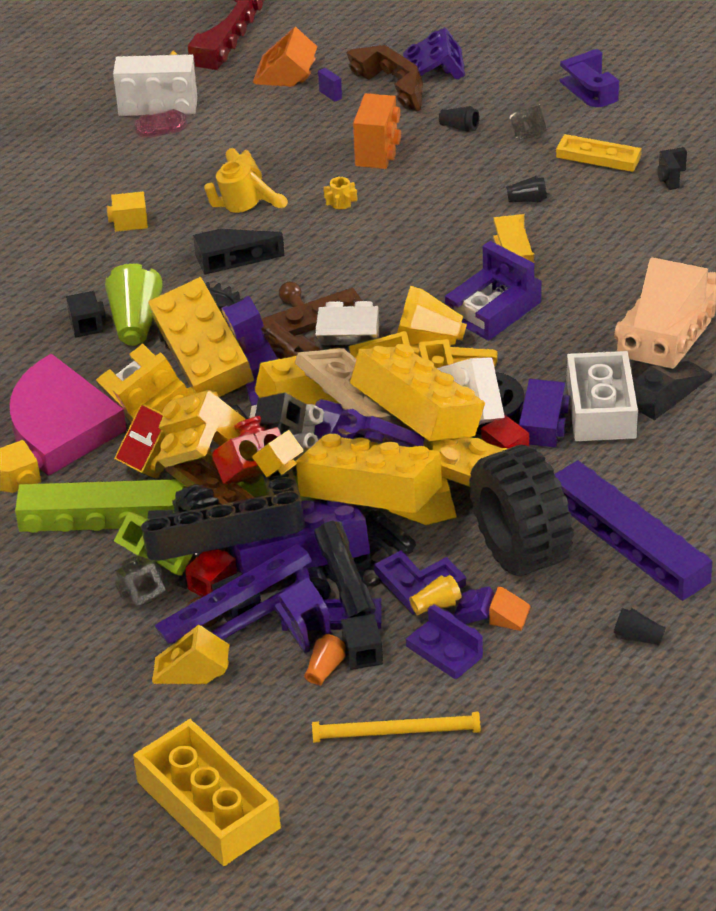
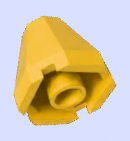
(429, 319)

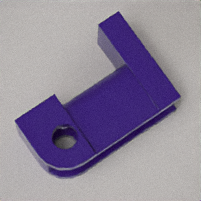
(588, 81)
(246, 327)
(300, 604)

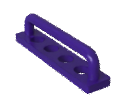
(233, 593)

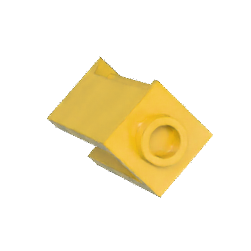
(513, 236)

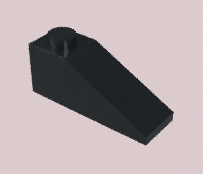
(234, 248)
(664, 387)

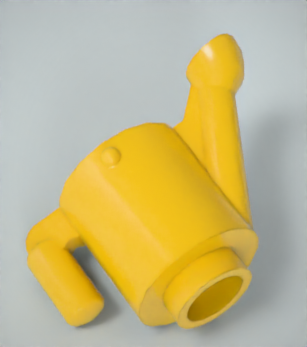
(241, 189)

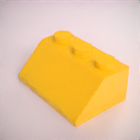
(286, 377)

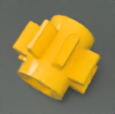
(340, 193)

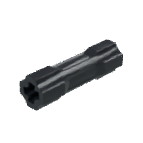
(352, 591)

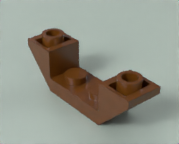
(373, 59)

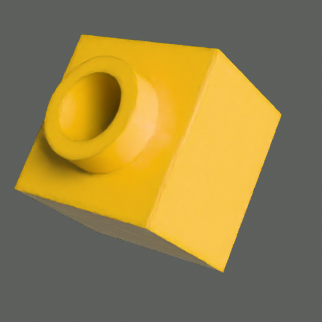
(278, 454)

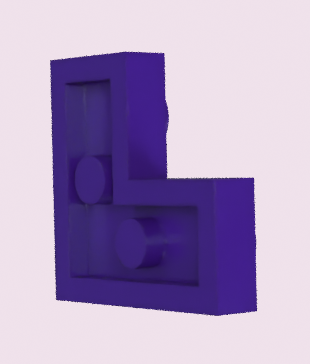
(407, 580)

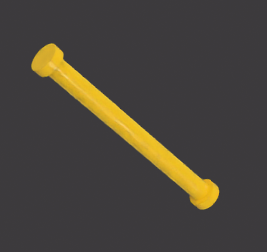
(396, 727)

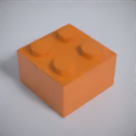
(376, 131)

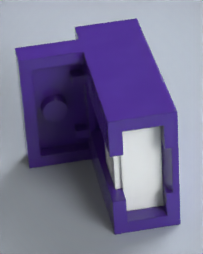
(497, 292)

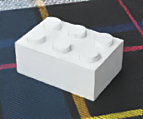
(155, 84)
(601, 396)

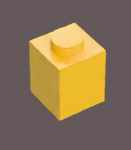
(128, 211)

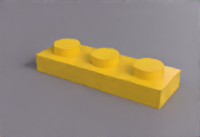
(598, 152)

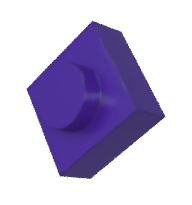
(474, 605)

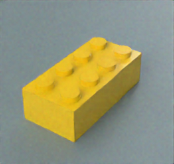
(201, 339)
(417, 392)
(369, 473)
(207, 792)

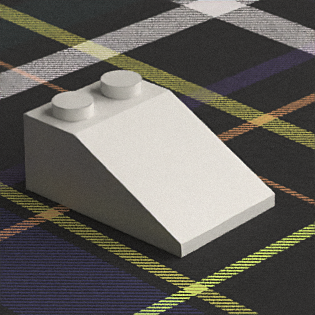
(347, 324)

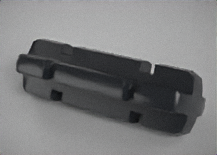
(390, 532)

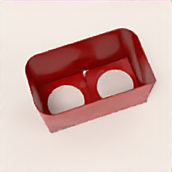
(230, 462)

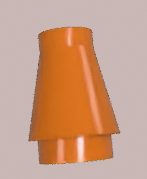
(326, 656)

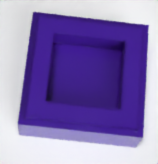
(330, 84)

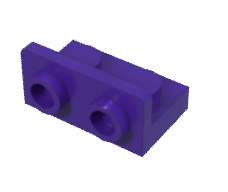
(447, 642)

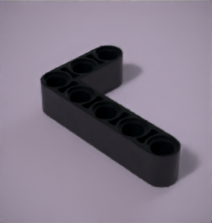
(228, 523)

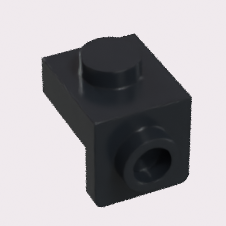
(670, 165)

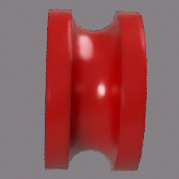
(249, 426)

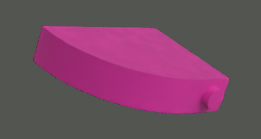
(61, 414)

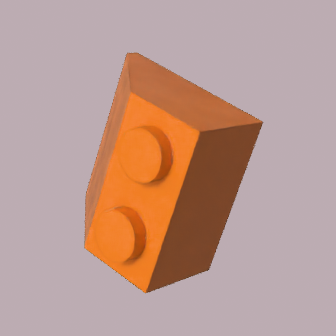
(287, 61)

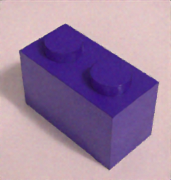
(544, 411)

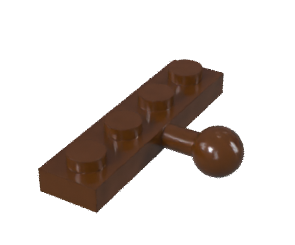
(303, 315)
(201, 472)

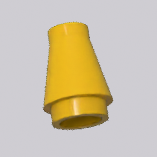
(441, 592)

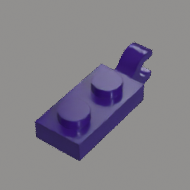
(379, 430)

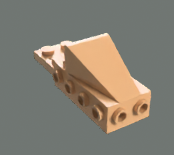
(669, 315)

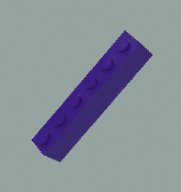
(634, 532)

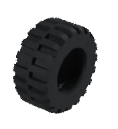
(521, 510)

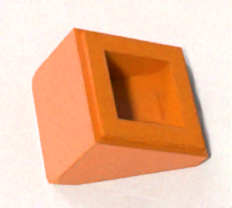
(508, 610)

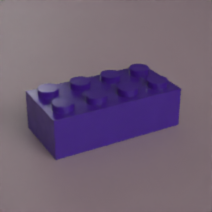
(315, 514)

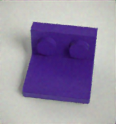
(436, 50)

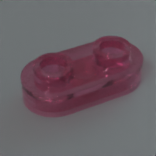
(160, 124)

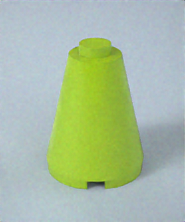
(128, 295)

